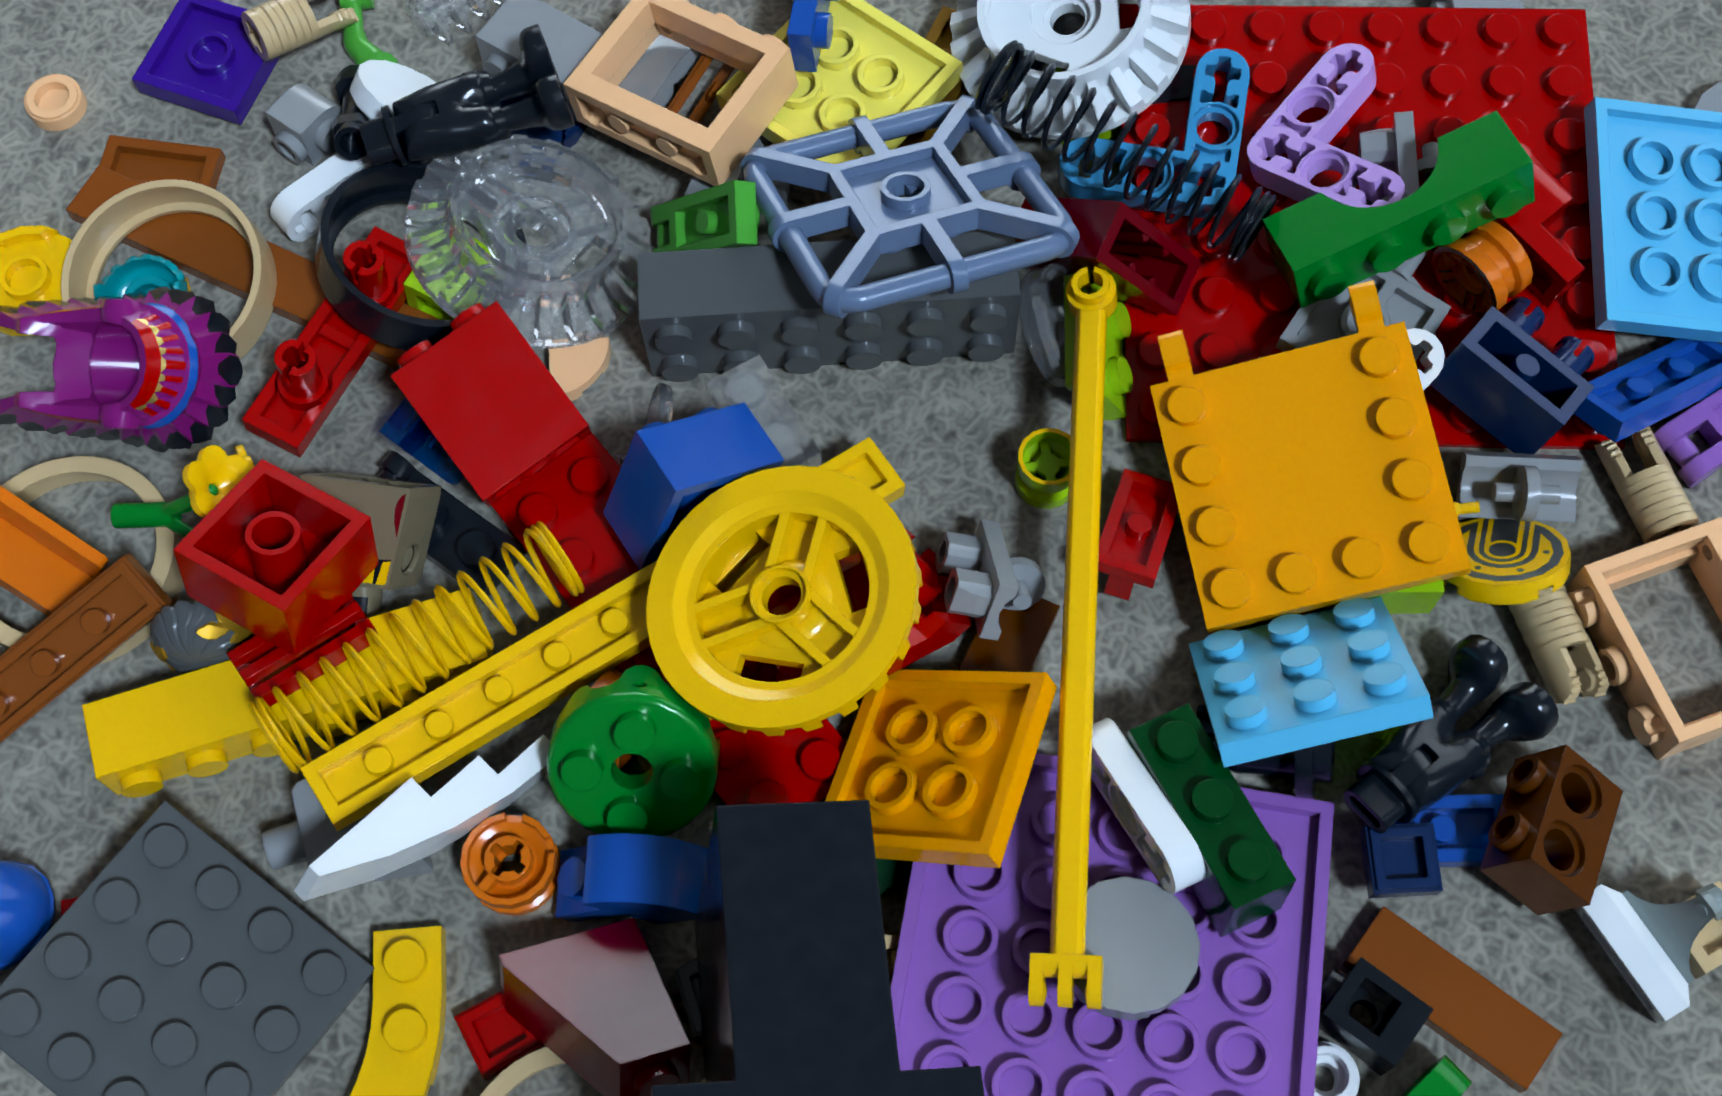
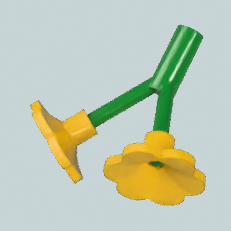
(208, 483)

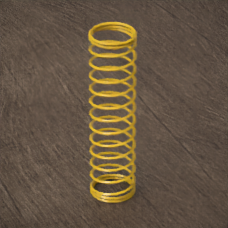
(279, 736)

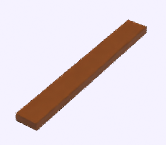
(221, 256)

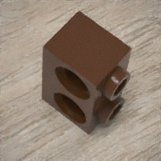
(1551, 830)

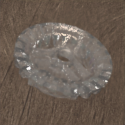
(539, 188)

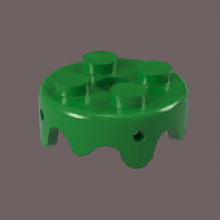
(640, 718)

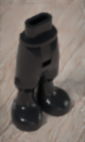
(467, 110)
(1431, 759)

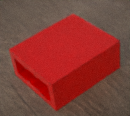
(490, 401)

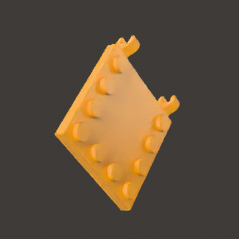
(1308, 473)

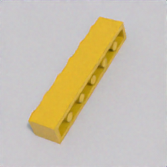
(204, 715)

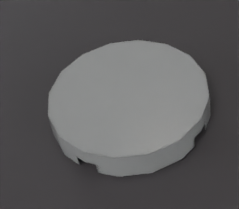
(1145, 947)

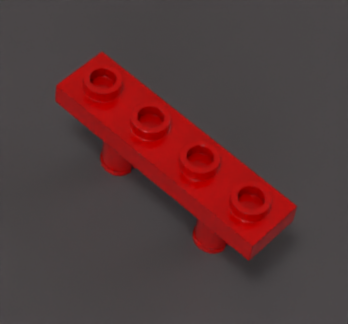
(329, 350)

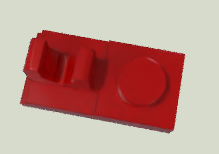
(1136, 532)

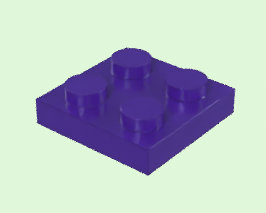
(205, 61)

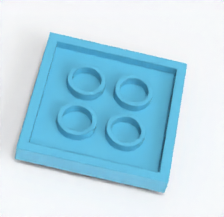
(1308, 681)

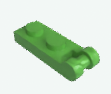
(708, 219)

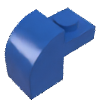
(631, 877)

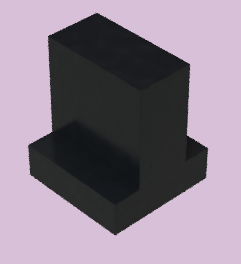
(799, 961)

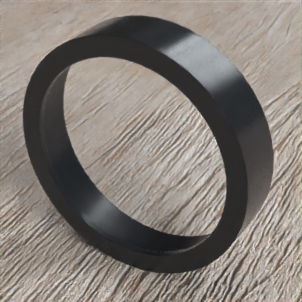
(358, 193)

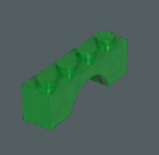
(1332, 245)

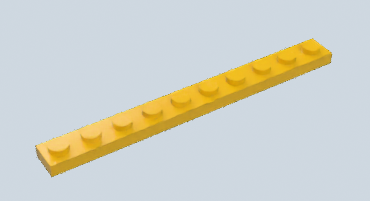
(517, 681)

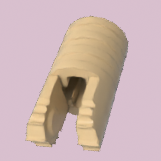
(289, 24)
(1651, 495)
(1560, 646)

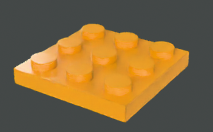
(945, 761)

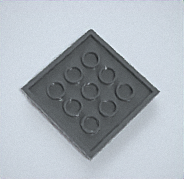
(176, 978)

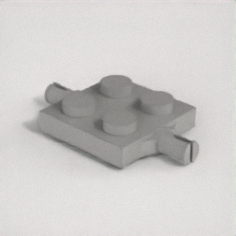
(1399, 299)

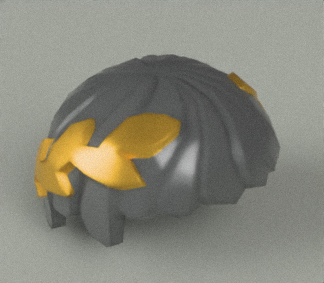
(194, 636)

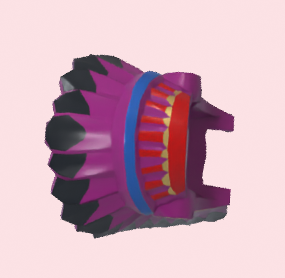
(130, 368)

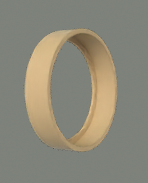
(157, 198)
(70, 470)

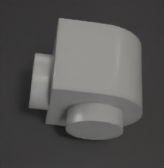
(303, 124)

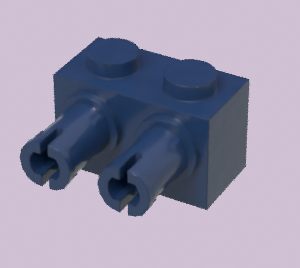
(1512, 380)

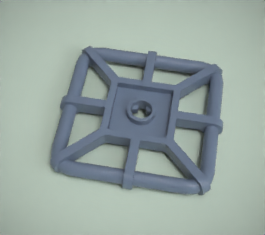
(938, 204)

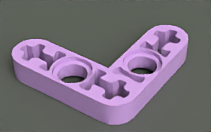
(1308, 143)

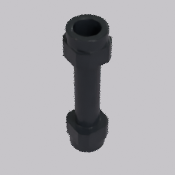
(345, 127)

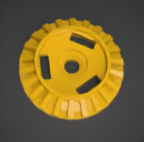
(809, 524)

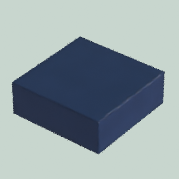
(1401, 861)

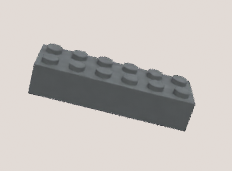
(743, 302)

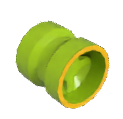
(1047, 454)

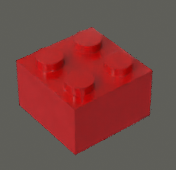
(277, 556)

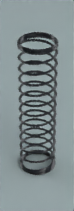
(1015, 72)

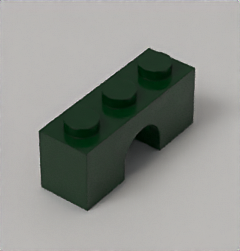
(1241, 861)

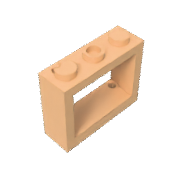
(659, 132)
(1621, 654)

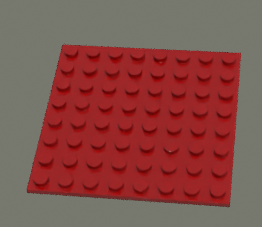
(1426, 61)

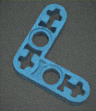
(1201, 109)

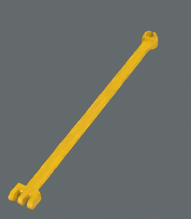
(1076, 705)

